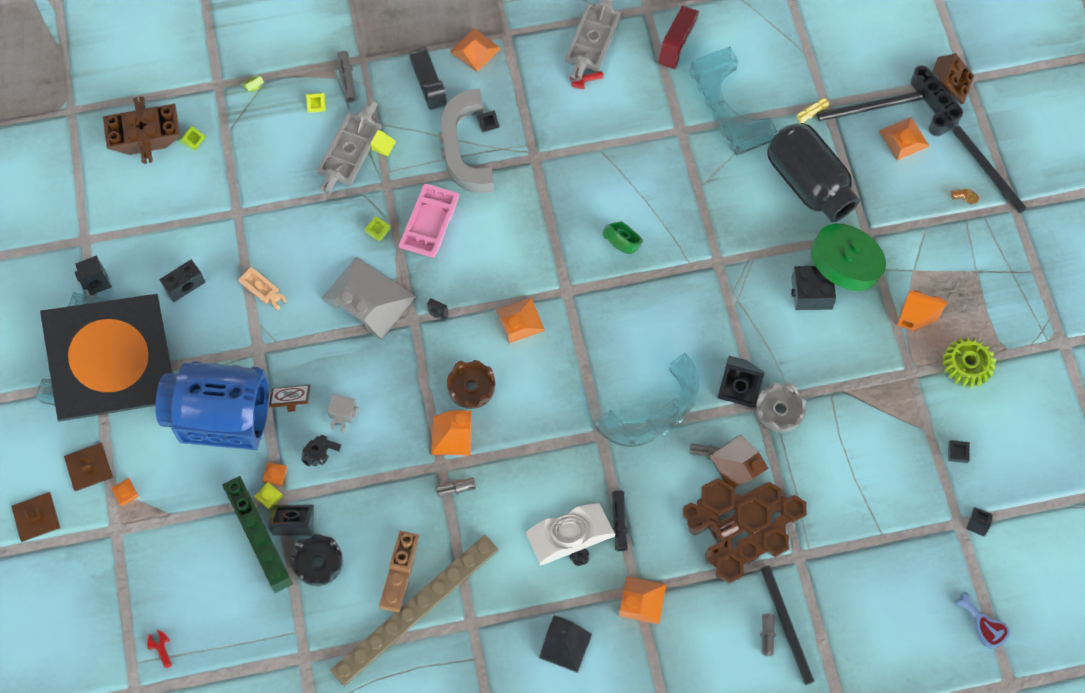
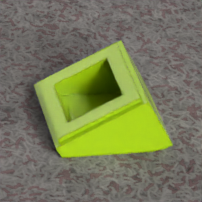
(192, 138)

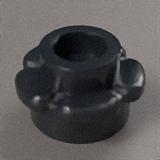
(580, 561)

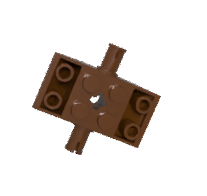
(142, 129)

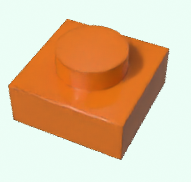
(275, 474)
(125, 492)

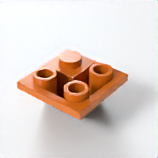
(920, 310)

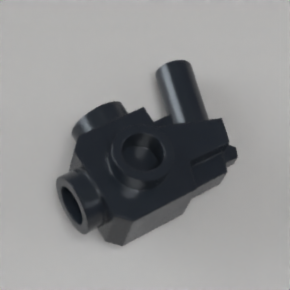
(315, 451)

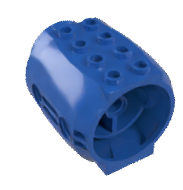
(214, 404)

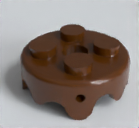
(471, 372)

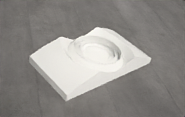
(569, 533)

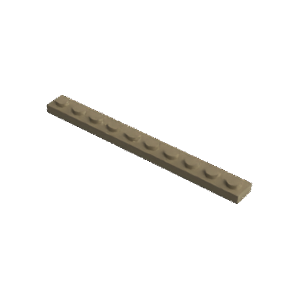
(414, 610)

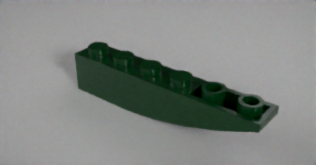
(257, 534)

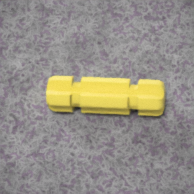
(812, 110)

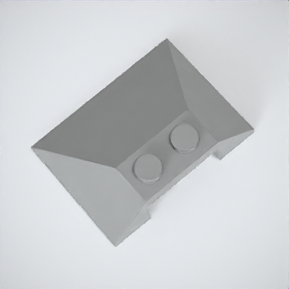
(369, 297)

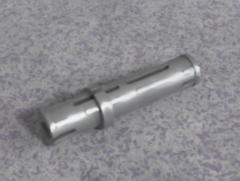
(345, 70)

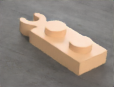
(261, 287)

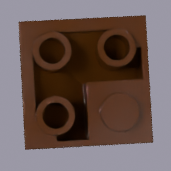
(954, 75)

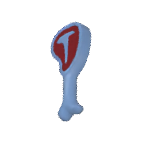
(990, 632)

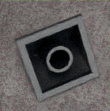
(291, 520)

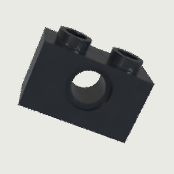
(92, 275)
(182, 280)

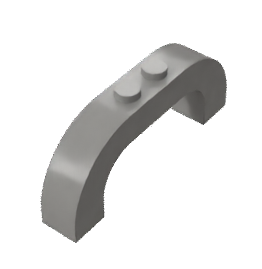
(472, 179)

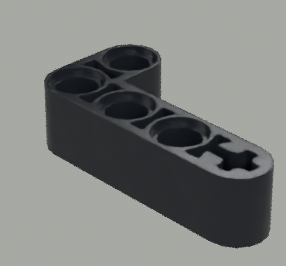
(924, 80)
(430, 84)

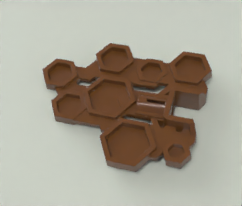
(751, 516)

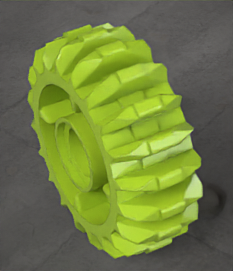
(974, 374)

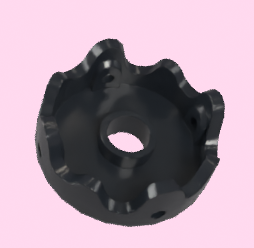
(313, 547)

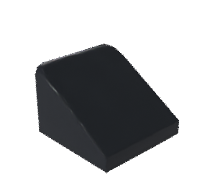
(488, 121)
(979, 521)

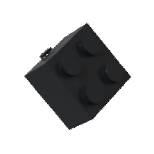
(812, 289)

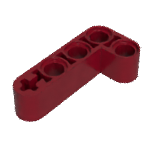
(677, 36)

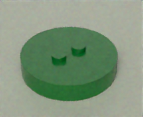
(848, 257)

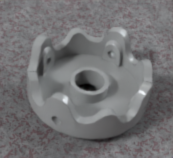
(781, 395)

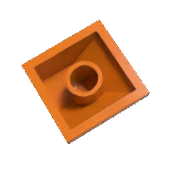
(904, 138)
(520, 320)
(452, 433)
(642, 600)

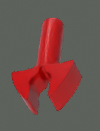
(585, 78)
(160, 648)

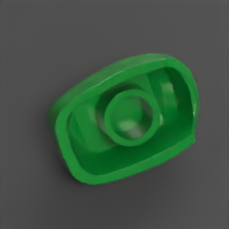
(622, 237)

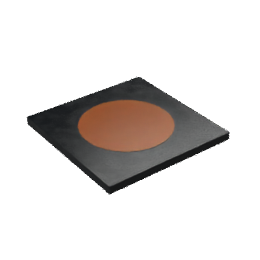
(105, 355)

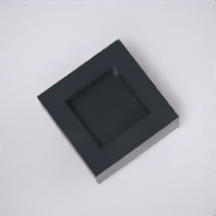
(437, 309)
(958, 451)

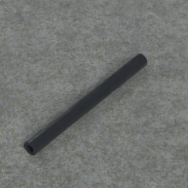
(868, 106)
(989, 169)
(787, 625)

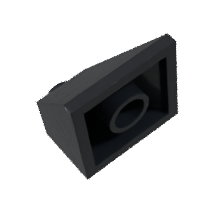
(741, 382)
(565, 644)

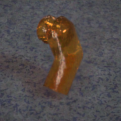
(965, 194)

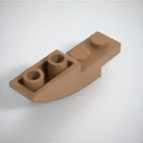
(399, 571)

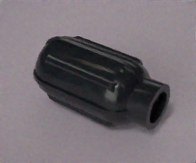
(813, 171)

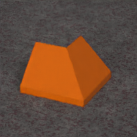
(475, 50)

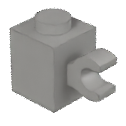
(342, 410)

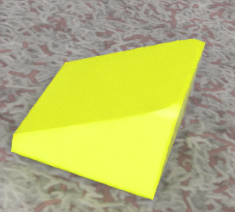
(316, 102)
(382, 143)

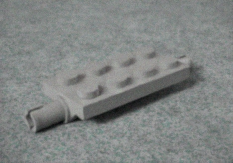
(593, 37)
(349, 148)

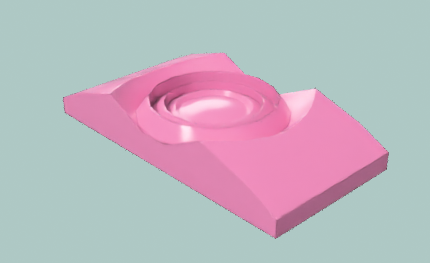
(429, 220)

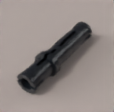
(619, 521)

